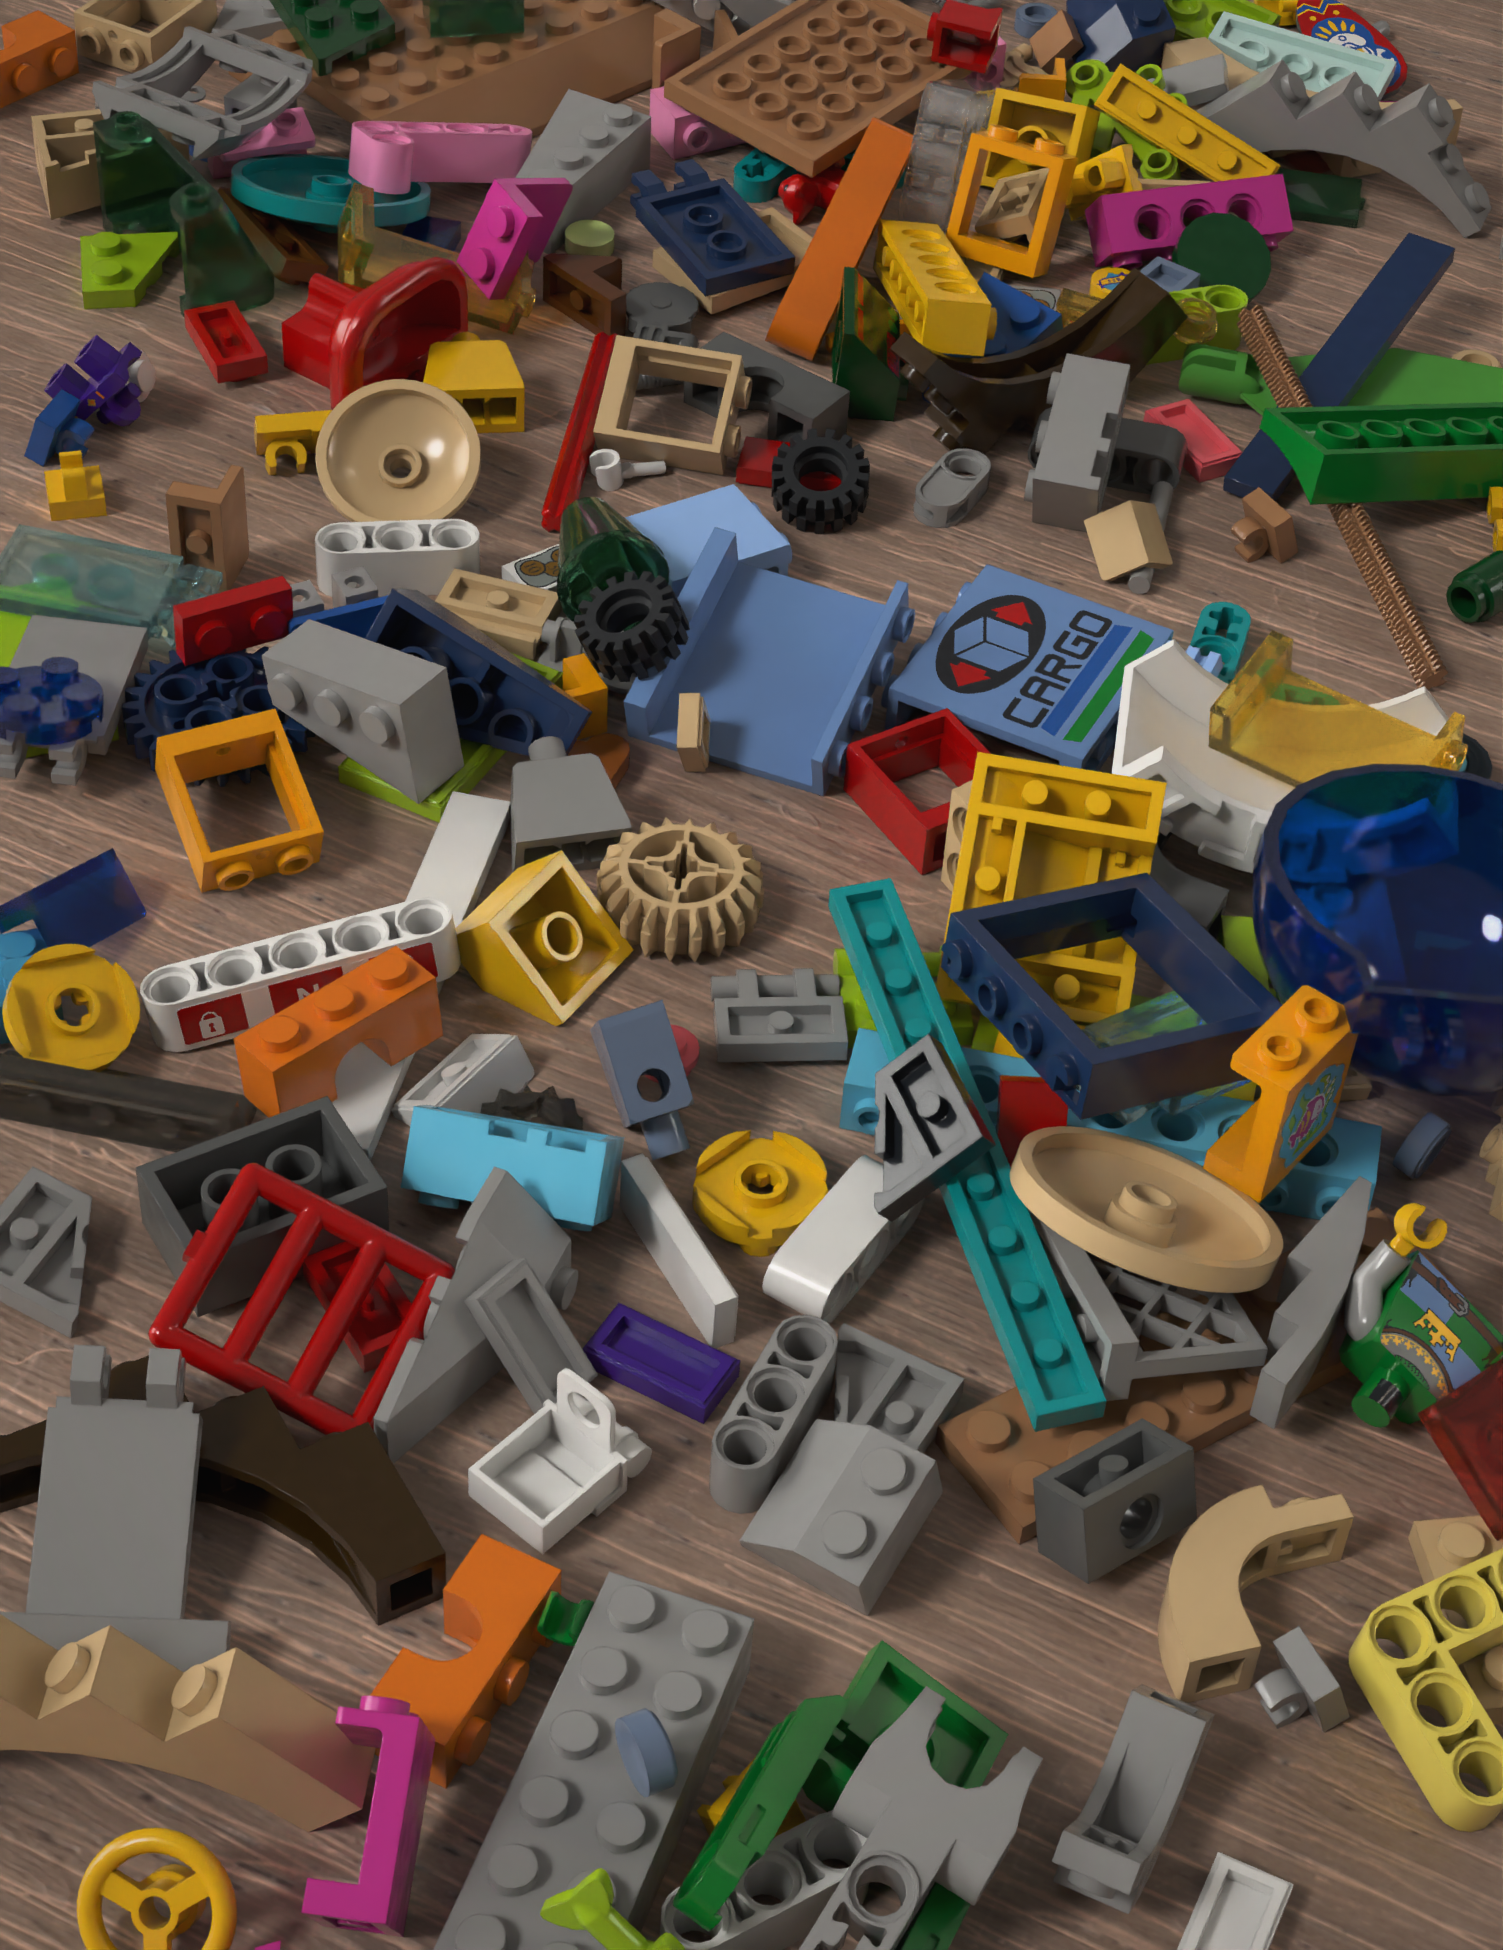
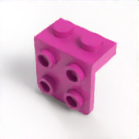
(512, 219)

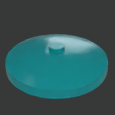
(316, 190)

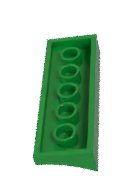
(1391, 450)

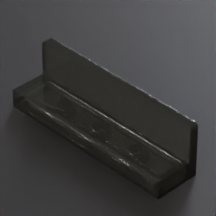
(117, 1104)

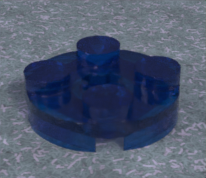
(49, 702)

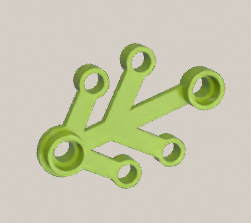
(1086, 84)

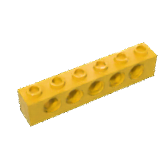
(933, 288)

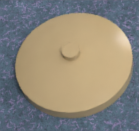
(1146, 1209)

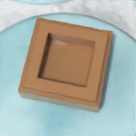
(1056, 40)

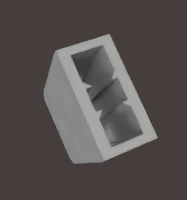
(563, 807)

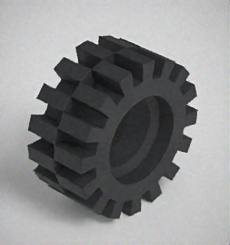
(820, 506)
(644, 645)

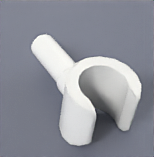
(610, 471)

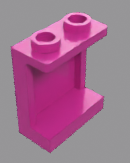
(394, 1823)

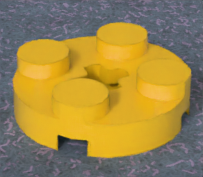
(91, 982)
(752, 1219)

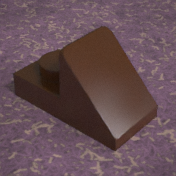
(587, 290)

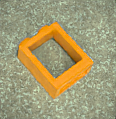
(997, 252)
(226, 749)

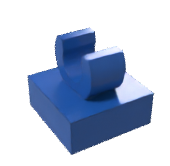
(58, 430)

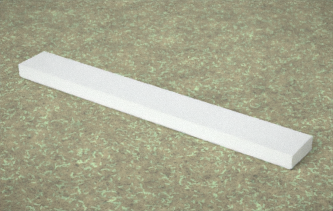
(454, 873)

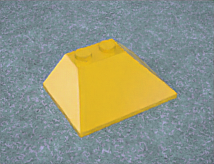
(1049, 831)

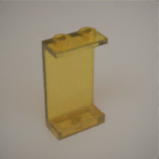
(373, 252)
(1306, 729)

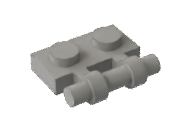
(778, 1017)

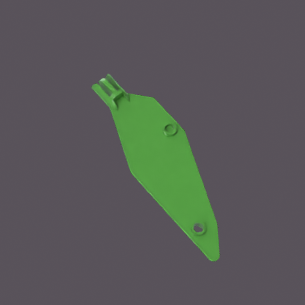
(1398, 379)

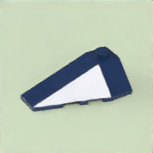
(1122, 31)
(492, 691)

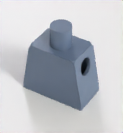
(639, 1045)

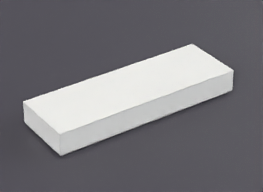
(678, 1251)

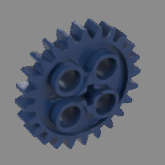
(199, 695)

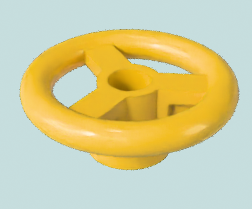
(176, 1884)

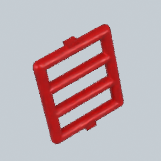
(312, 1215)

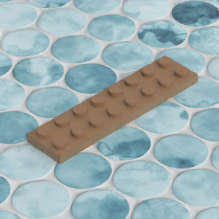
(1003, 1453)

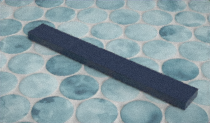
(1350, 353)

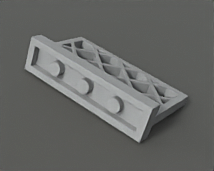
(1113, 1329)

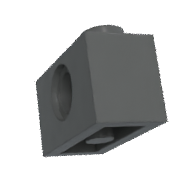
(1115, 1500)

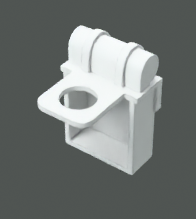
(559, 1465)

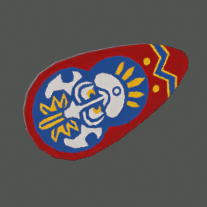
(1341, 25)

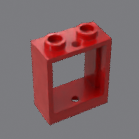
(880, 761)

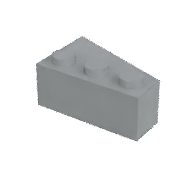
(369, 704)

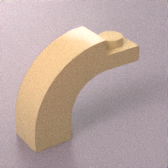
(1239, 1540)

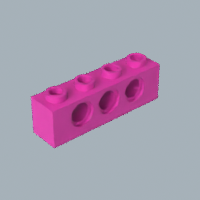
(1114, 217)

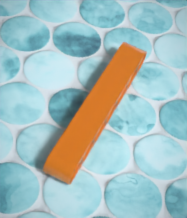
(840, 239)

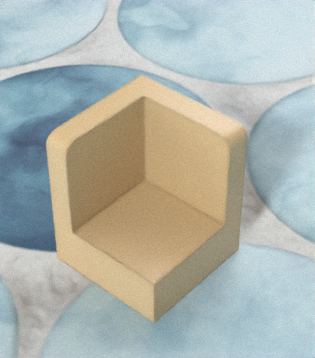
(1127, 539)

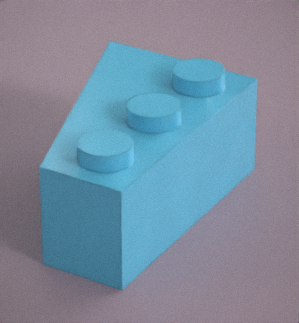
(561, 1167)

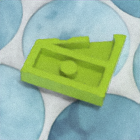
(122, 266)

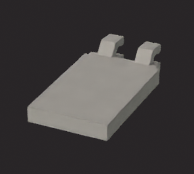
(103, 652)
(116, 1494)

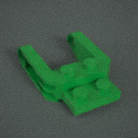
(819, 1753)

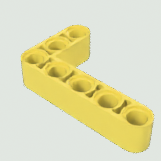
(1433, 1679)

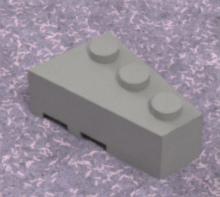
(1077, 441)

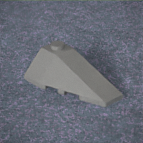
(456, 1355)

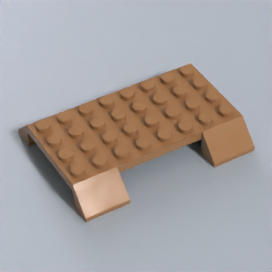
(493, 78)

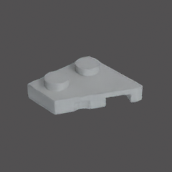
(44, 1250)
(891, 1389)

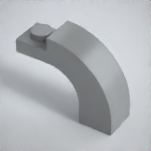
(1134, 1799)

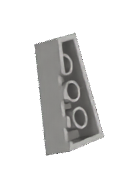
(595, 150)

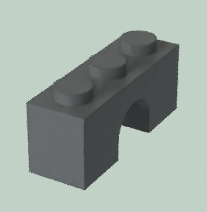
(787, 392)

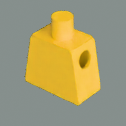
(481, 380)

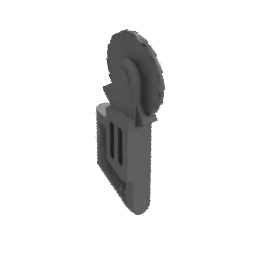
(662, 315)

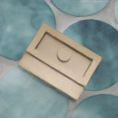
(501, 609)

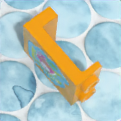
(1301, 1069)

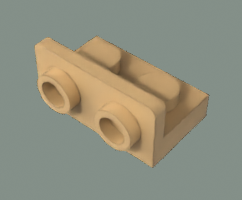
(1013, 206)

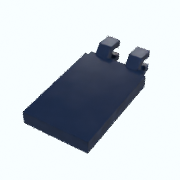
(709, 230)

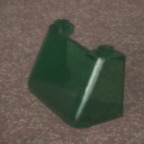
(156, 190)

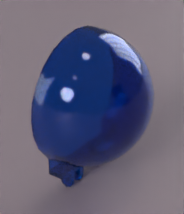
(1393, 905)

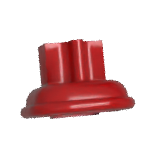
(378, 332)

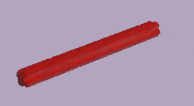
(579, 435)

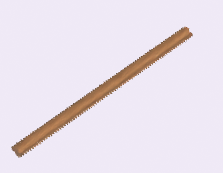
(1350, 517)

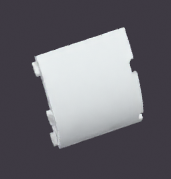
(1208, 794)

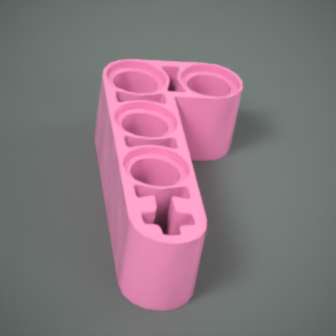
(399, 152)

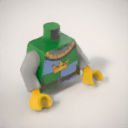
(1410, 1327)

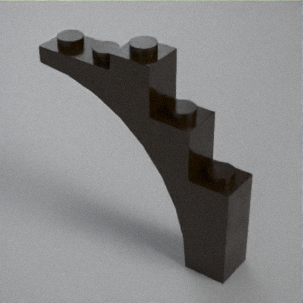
(984, 396)
(330, 1496)

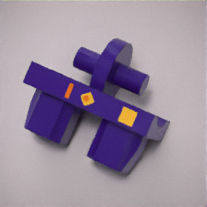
(106, 385)

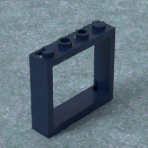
(1232, 1002)

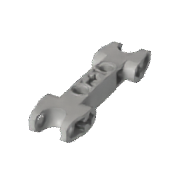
(917, 1830)

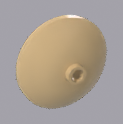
(393, 428)

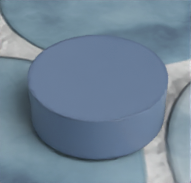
(1032, 17)
(1422, 1145)
(646, 1752)

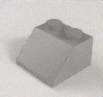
(846, 1510)

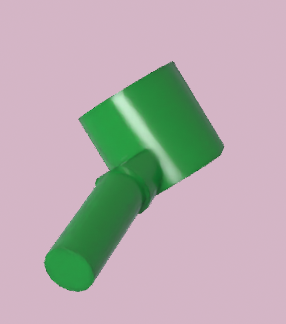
(563, 1619)

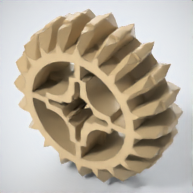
(681, 888)

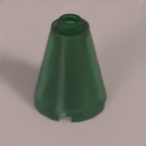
(598, 546)

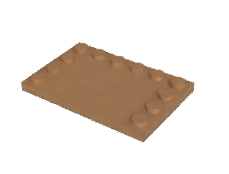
(814, 78)

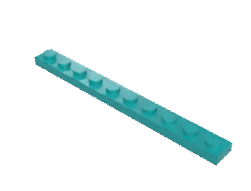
(986, 1212)

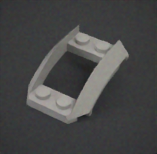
(159, 87)

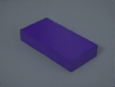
(661, 1363)

